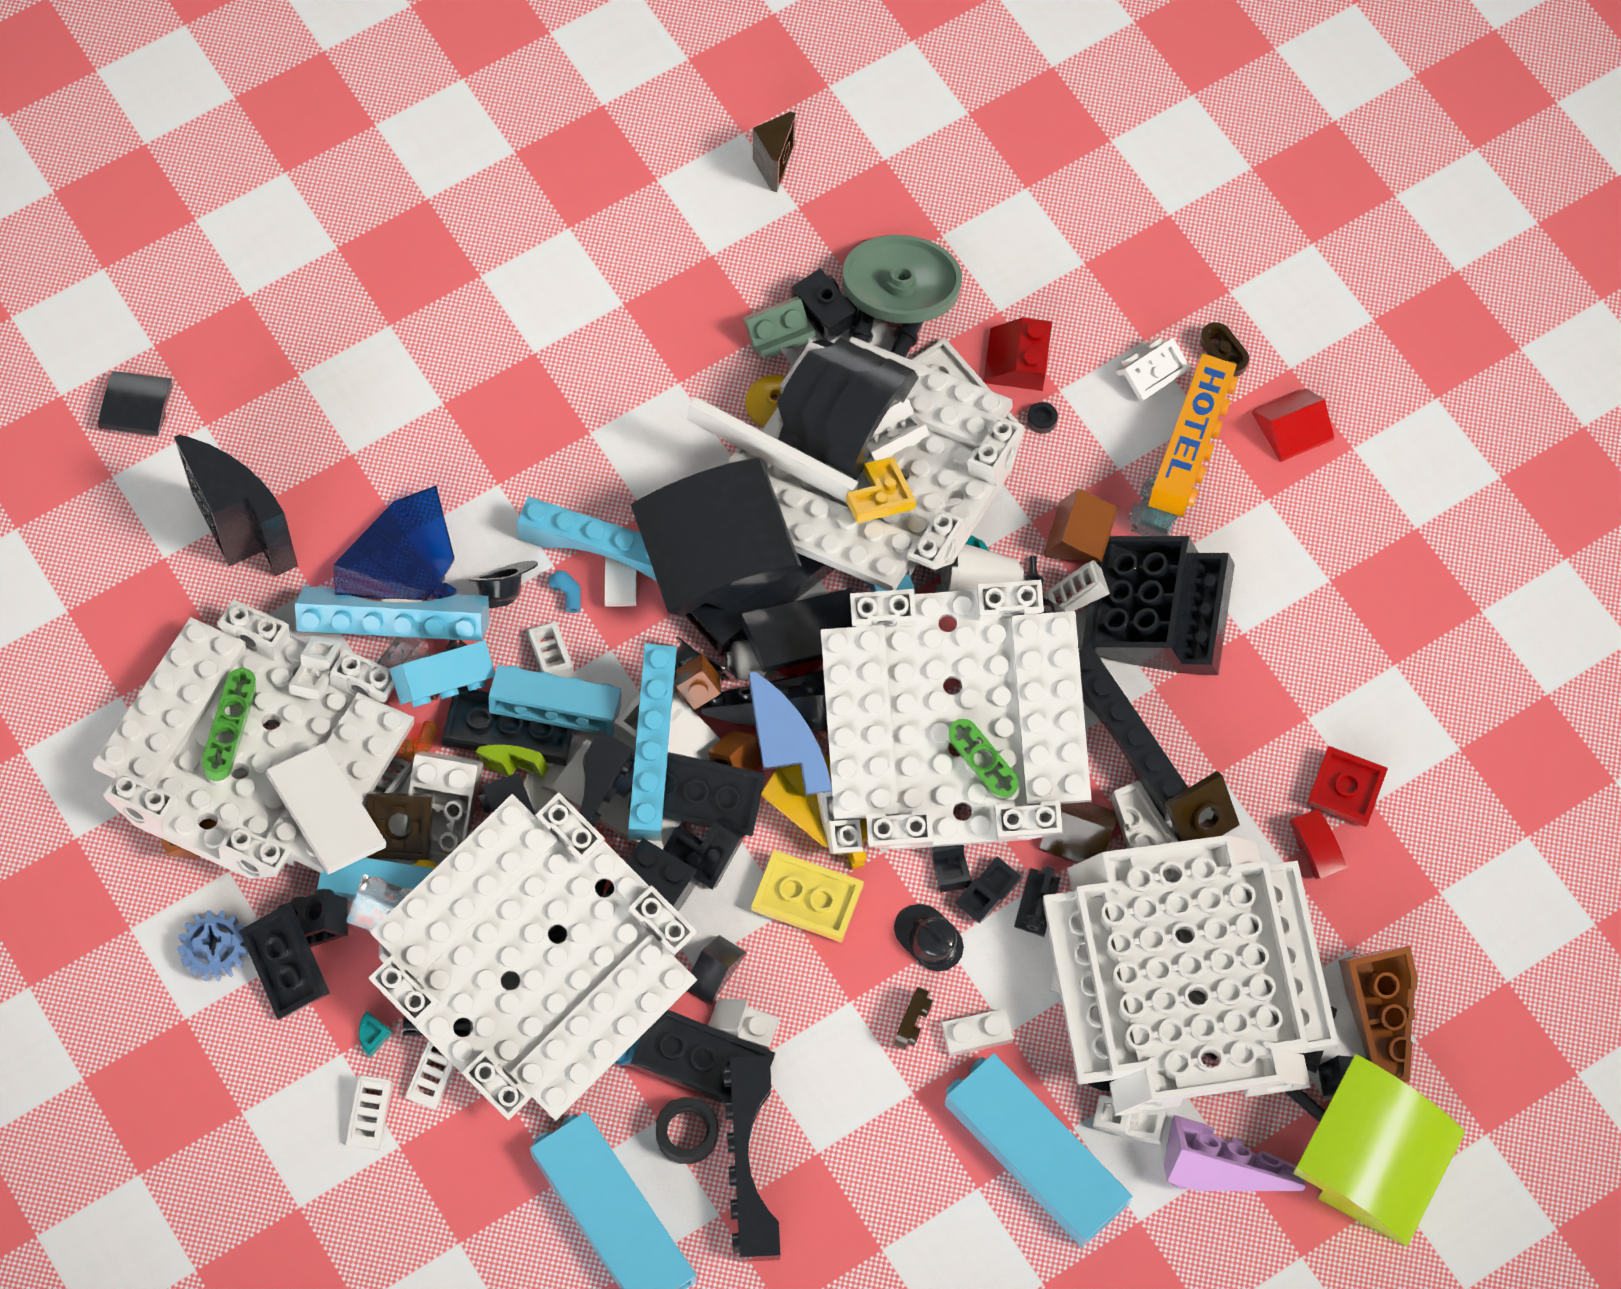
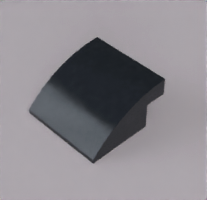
(236, 506)
(715, 536)
(1162, 605)

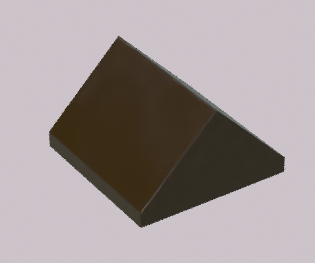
(773, 147)
(1085, 832)

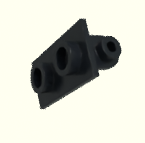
(1031, 909)

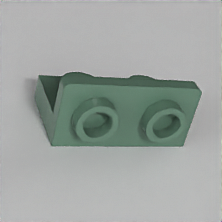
(778, 327)

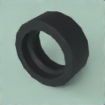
(678, 1106)

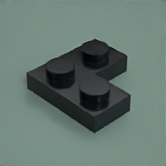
(708, 856)

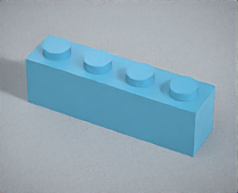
(554, 700)
(347, 879)

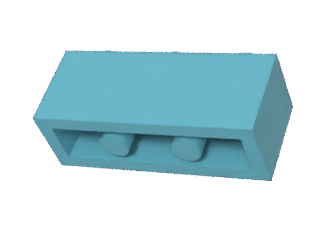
(443, 674)

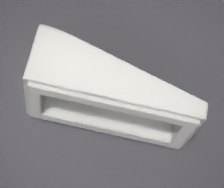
(1080, 577)
(560, 668)
(423, 1067)
(373, 1084)

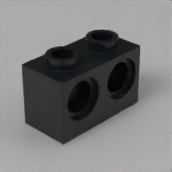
(321, 916)

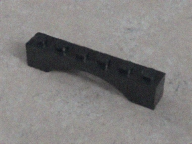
(1129, 731)
(602, 767)
(757, 1227)

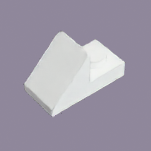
(739, 1020)

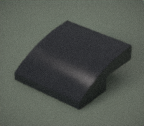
(135, 403)

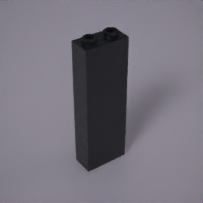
(723, 627)

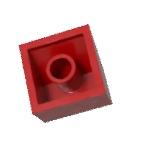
(1018, 354)

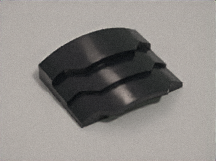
(839, 402)

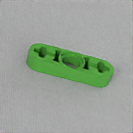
(962, 745)

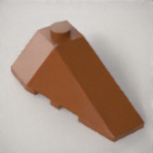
(1382, 1003)

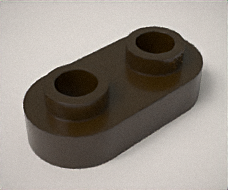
(1229, 347)
(908, 1030)

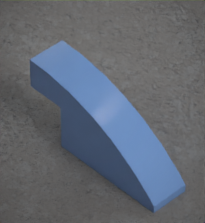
(786, 737)

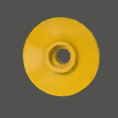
(758, 401)

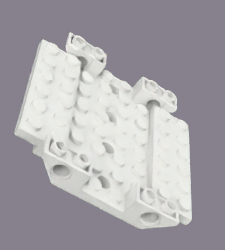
(962, 458)
(895, 717)
(165, 731)
(491, 915)
(1131, 978)

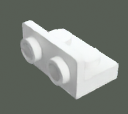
(1154, 367)

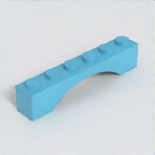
(563, 528)
(444, 618)
(652, 742)

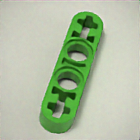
(226, 723)

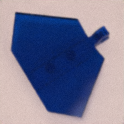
(400, 553)

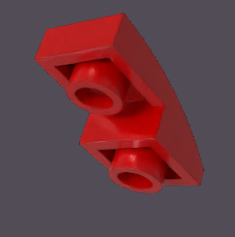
(1319, 842)

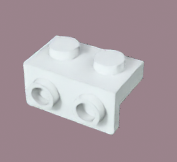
(896, 431)

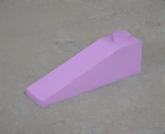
(1210, 1163)

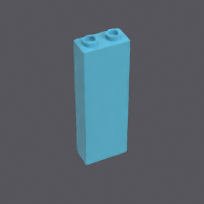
(1037, 1149)
(610, 1208)

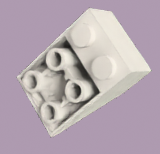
(687, 734)
(454, 790)

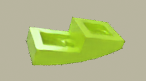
(507, 758)

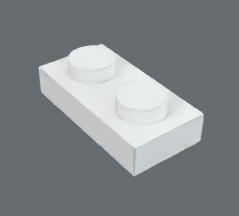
(977, 1032)

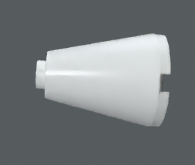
(977, 567)

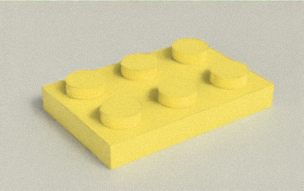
(807, 896)

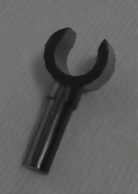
(1033, 574)

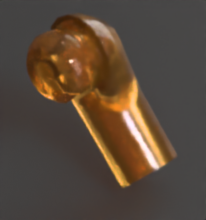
(421, 743)

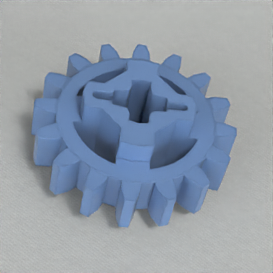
(201, 945)

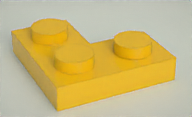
(887, 494)

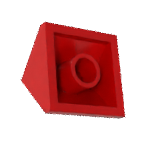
(1295, 423)

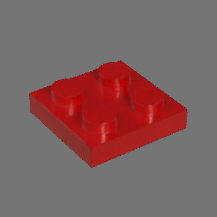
(1347, 786)

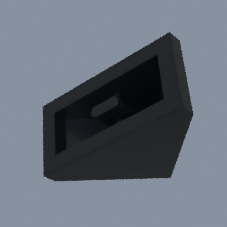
(715, 968)

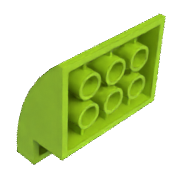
(1380, 1151)

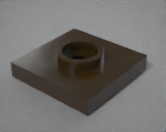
(1187, 806)
(415, 844)

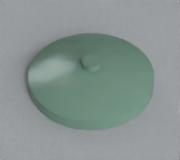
(901, 279)

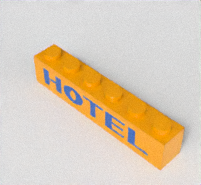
(1192, 436)

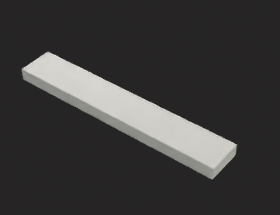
(770, 449)

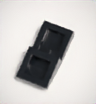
(950, 867)
(988, 890)

